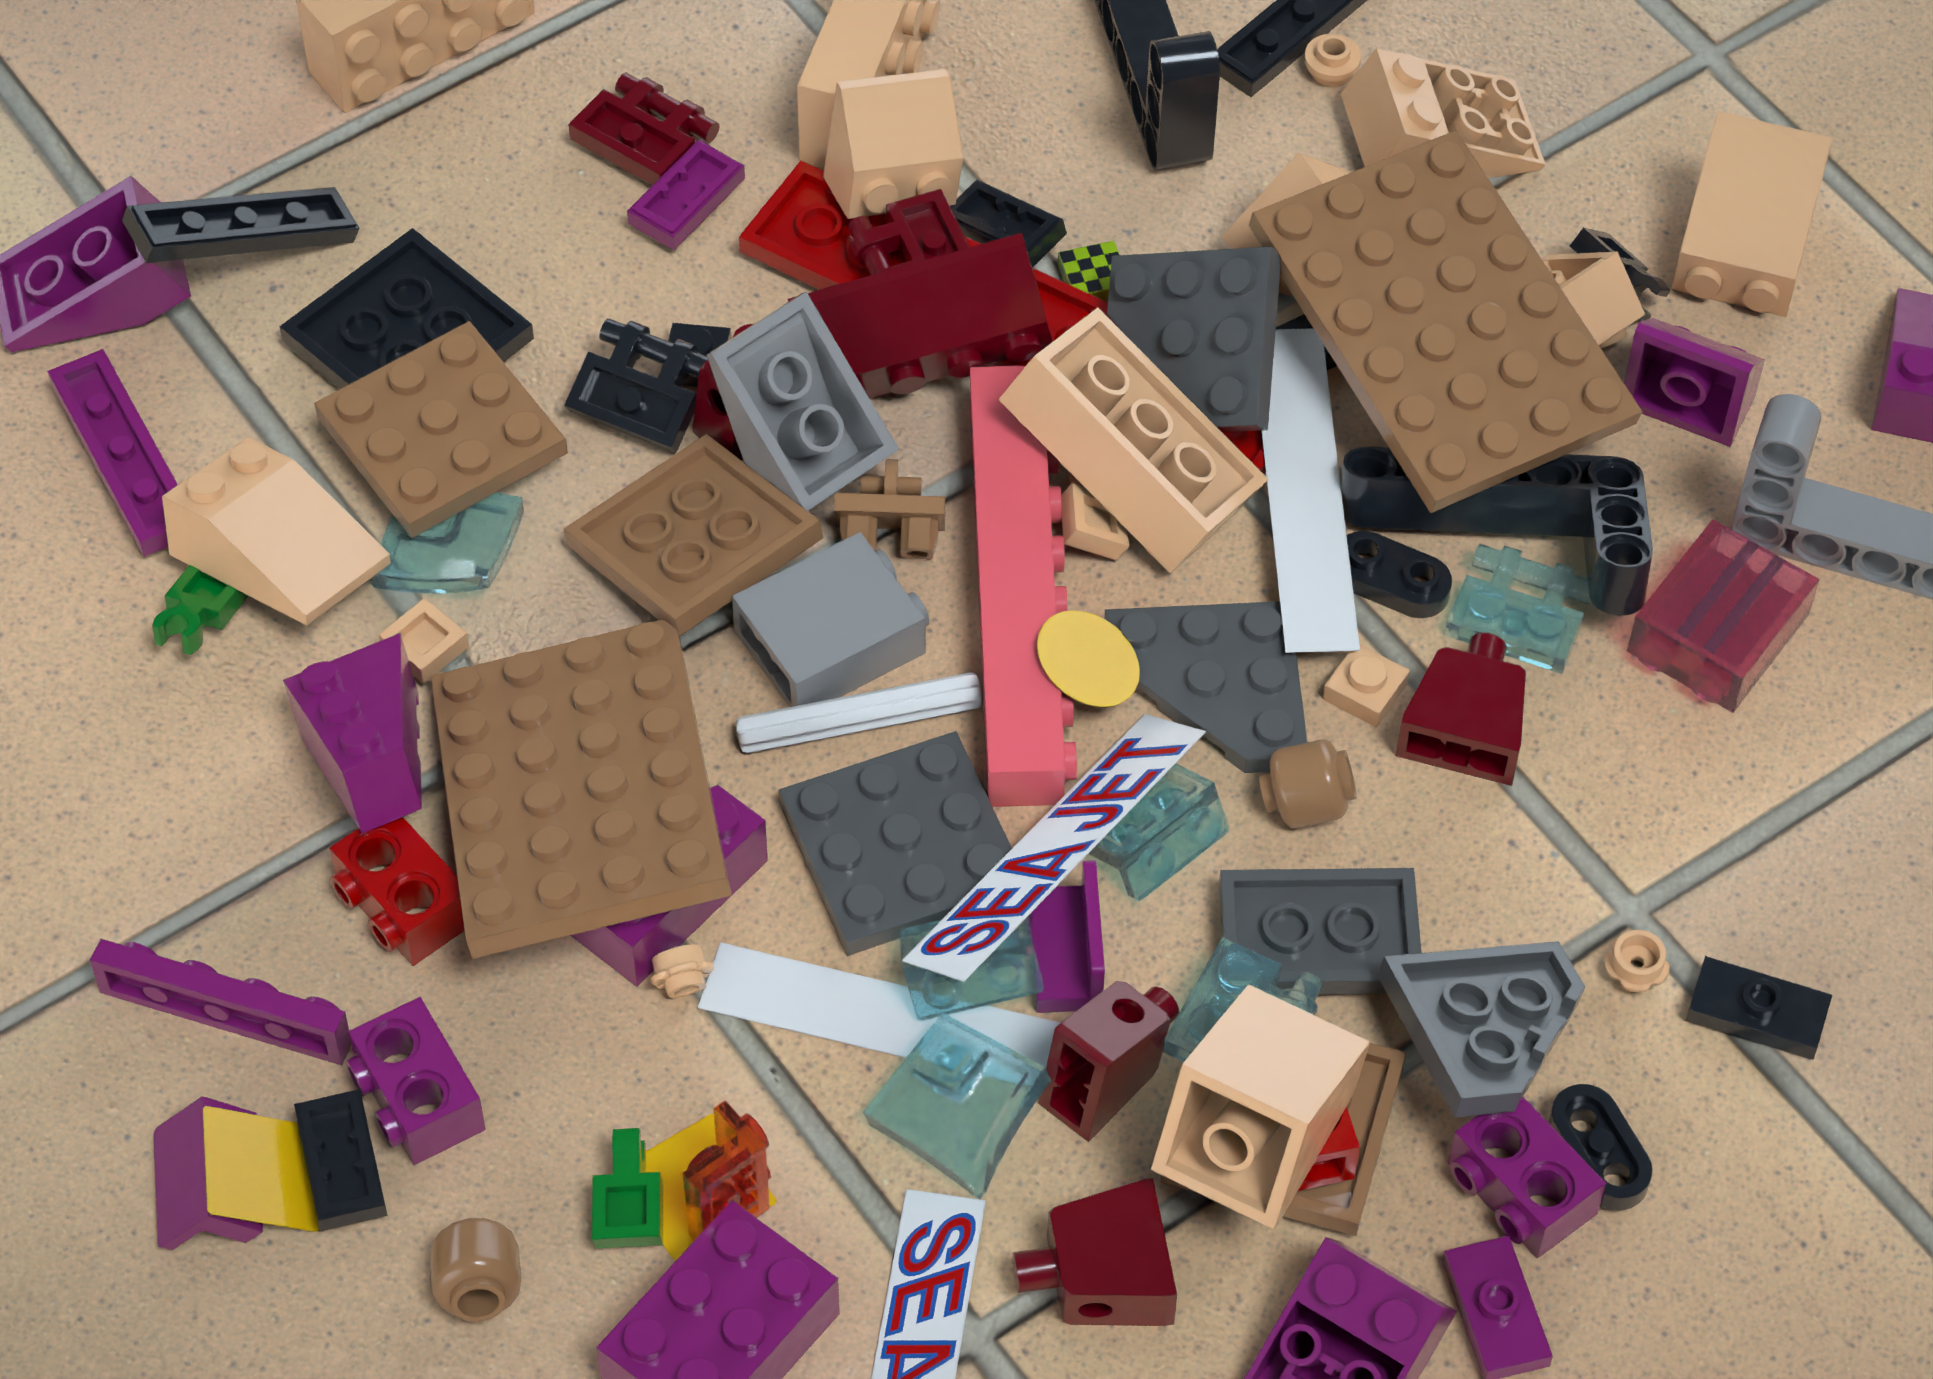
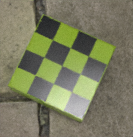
(1089, 268)

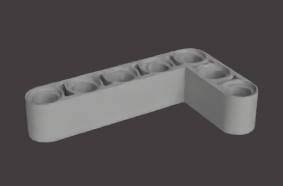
(1822, 521)

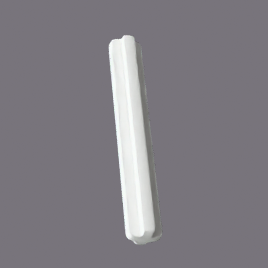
(858, 712)

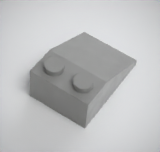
(798, 405)

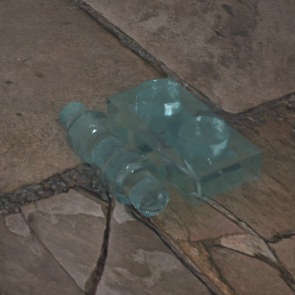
(1532, 627)
(1221, 983)

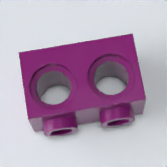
(425, 1077)
(1538, 1166)

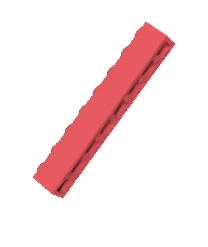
(1015, 598)

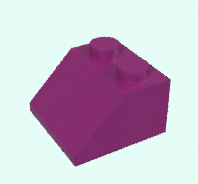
(1691, 380)

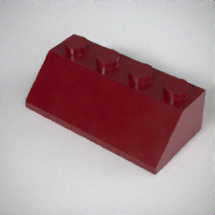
(937, 317)

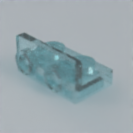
(1164, 831)
(1005, 975)

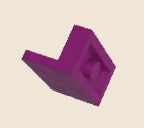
(1070, 944)
(182, 1181)

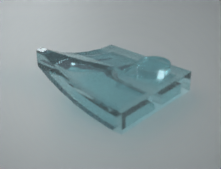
(455, 554)
(958, 1101)

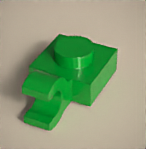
(629, 1201)

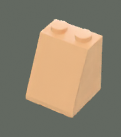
(1751, 213)
(1258, 1104)

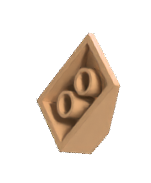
(270, 532)

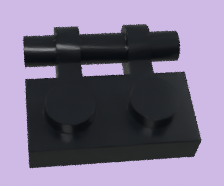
(632, 400)

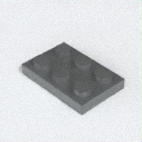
(1323, 921)

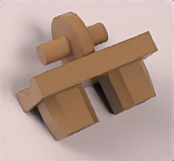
(892, 504)

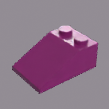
(85, 276)
(1906, 379)

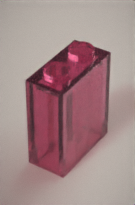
(1722, 616)

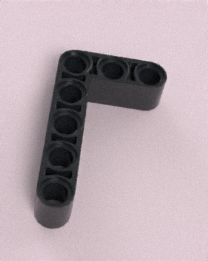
(1166, 79)
(1564, 497)

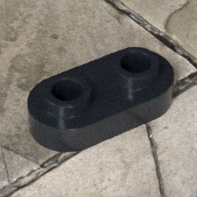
(1390, 574)
(1608, 1147)

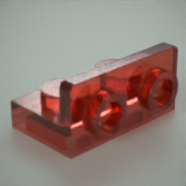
(728, 1171)

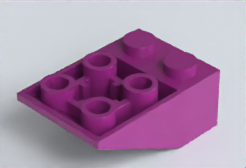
(1352, 1323)

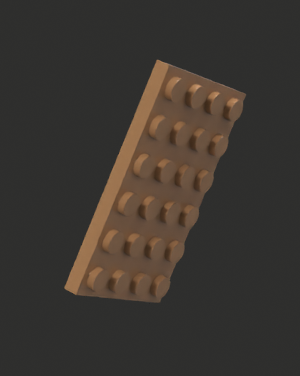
(1444, 320)
(576, 788)

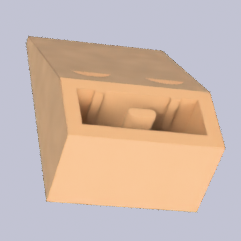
(1412, 100)

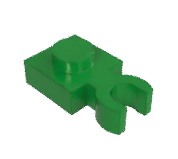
(194, 603)

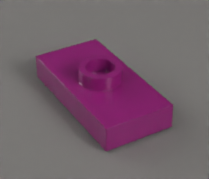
(686, 194)
(1497, 1308)

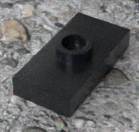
(992, 214)
(1759, 1007)
(340, 1160)

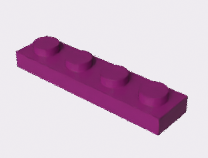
(117, 445)
(237, 1006)

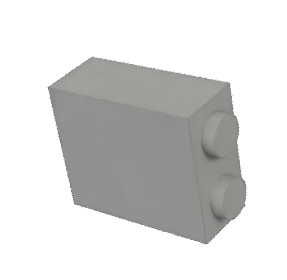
(831, 622)

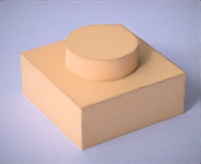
(1090, 525)
(428, 638)
(1366, 685)

